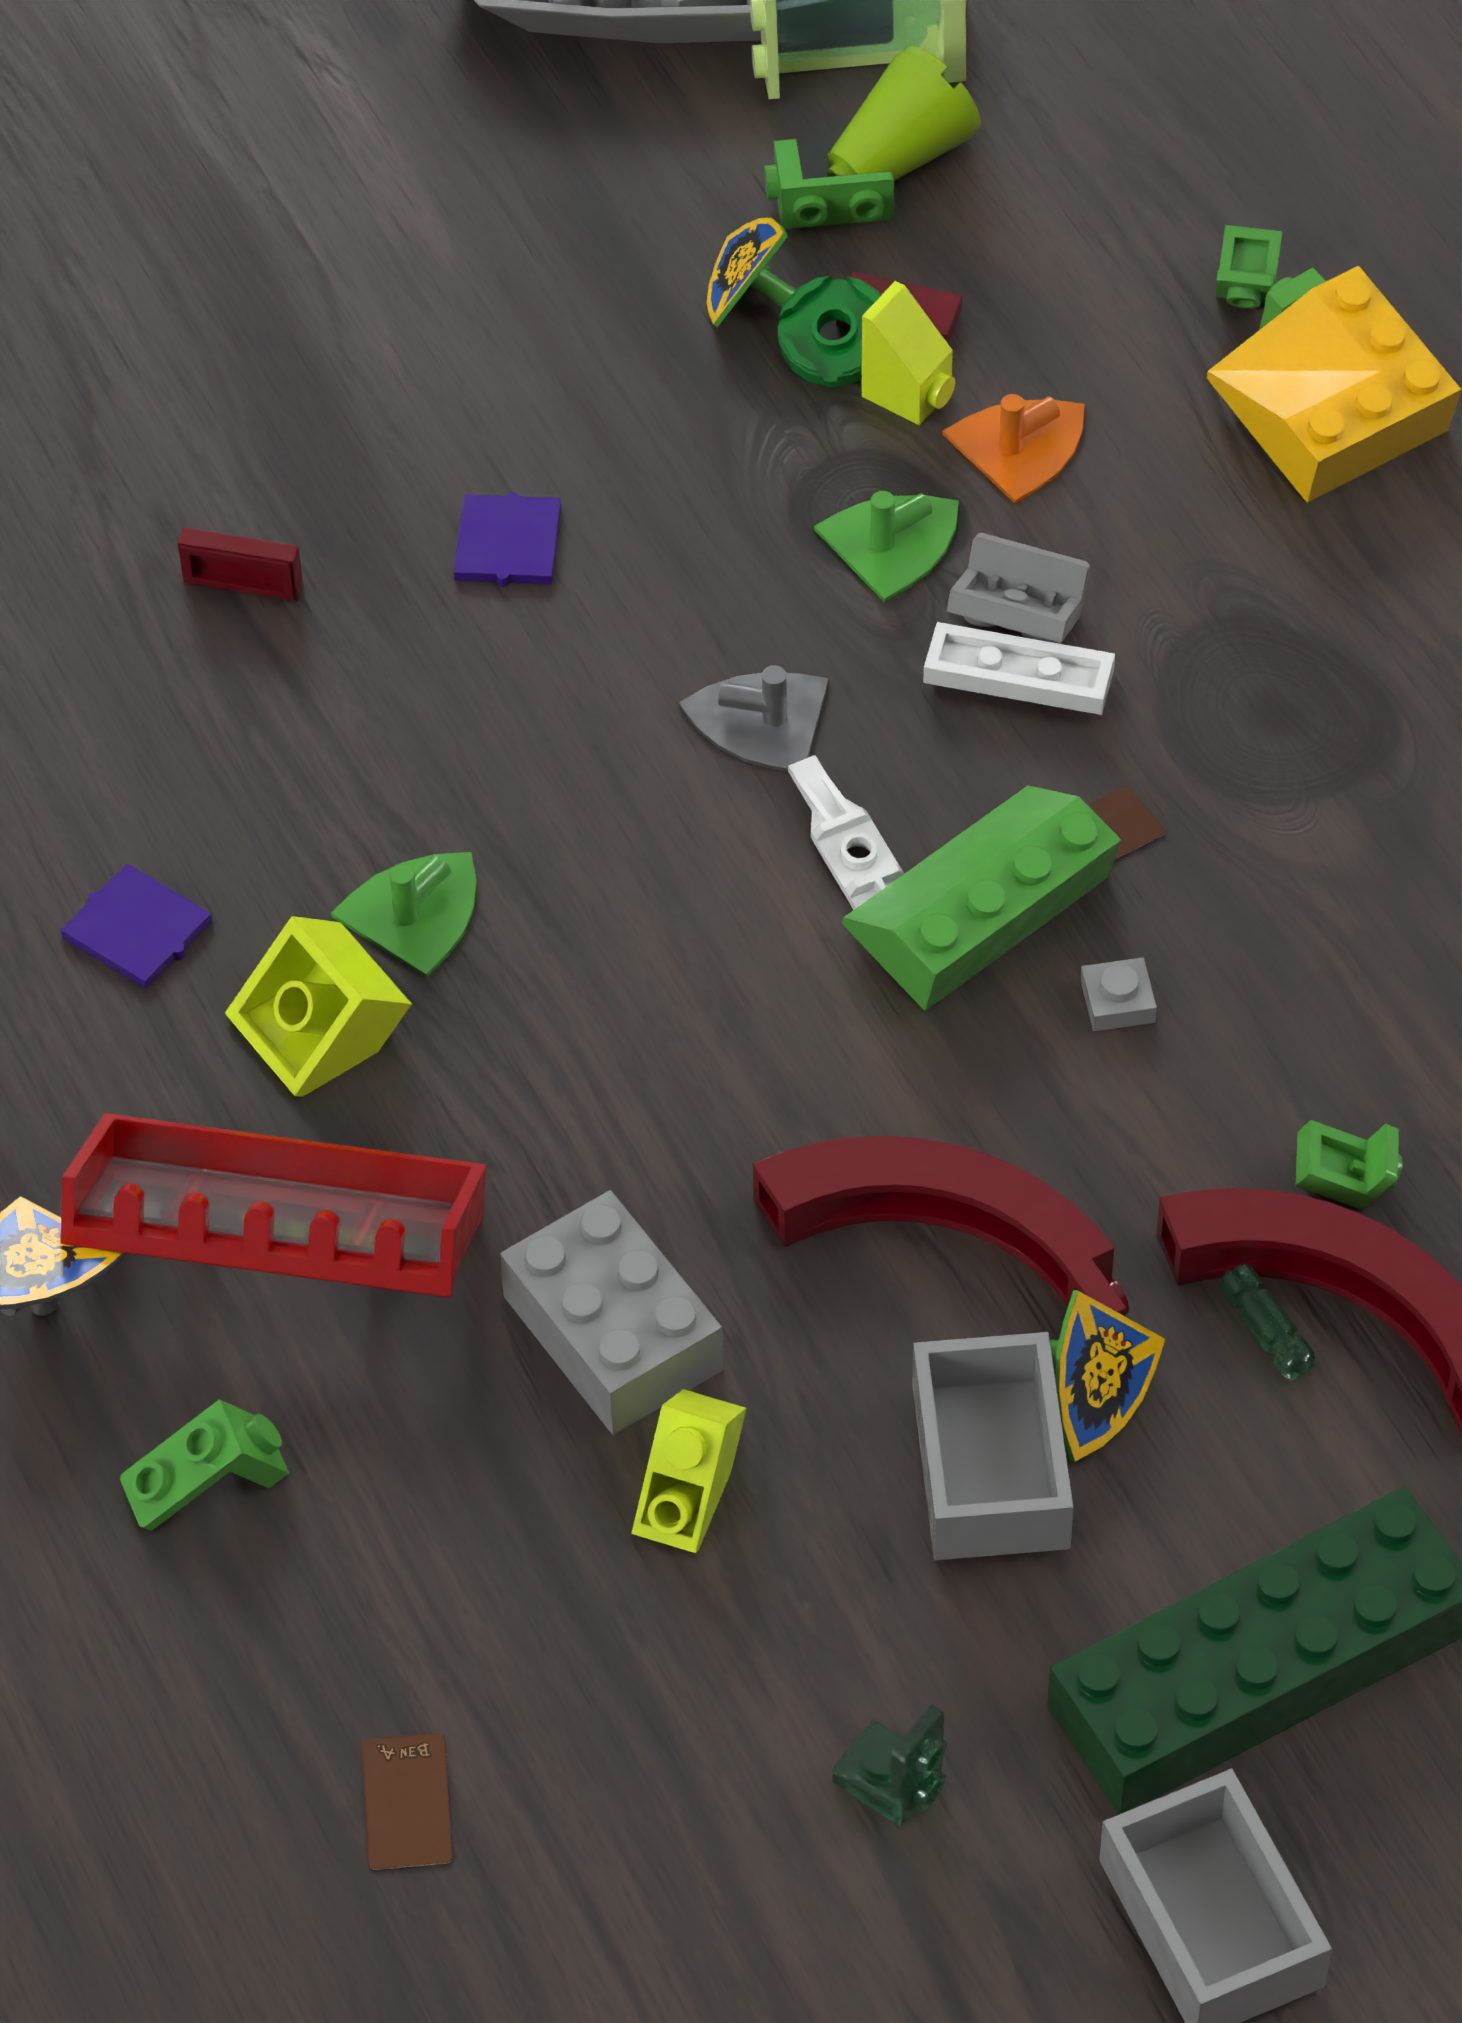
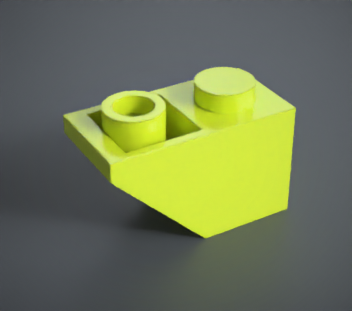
(687, 1469)

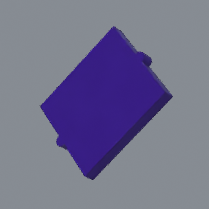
(507, 539)
(136, 925)

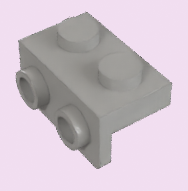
(1020, 589)

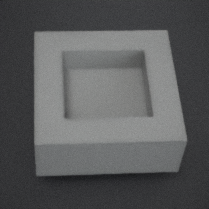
(1118, 994)

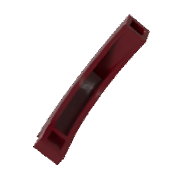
(942, 1186)
(1325, 1248)

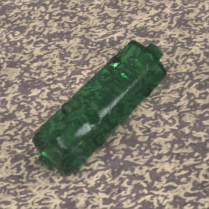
(1268, 1321)

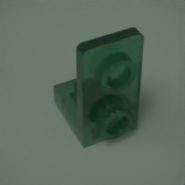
(894, 1771)

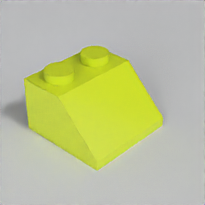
(316, 1004)

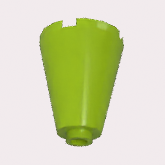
(905, 119)

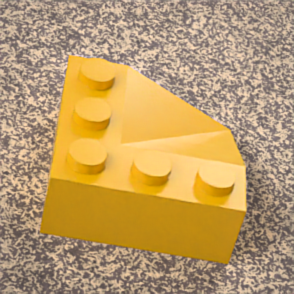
(1336, 385)

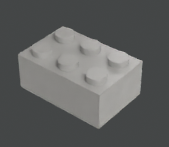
(612, 1311)
(992, 1446)
(1214, 1903)

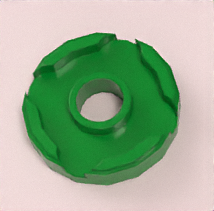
(806, 312)

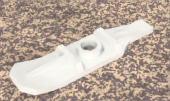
(842, 825)

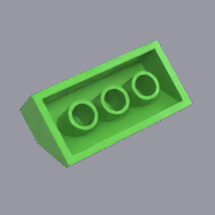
(985, 891)

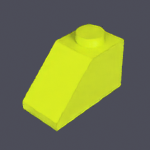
(904, 357)

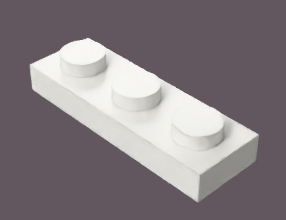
(1019, 668)

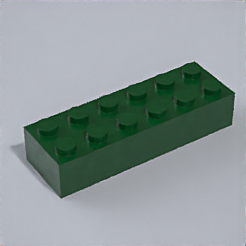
(1259, 1650)

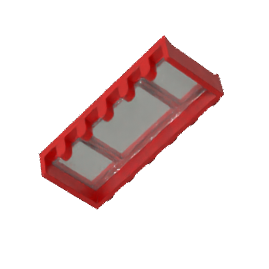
(272, 1204)

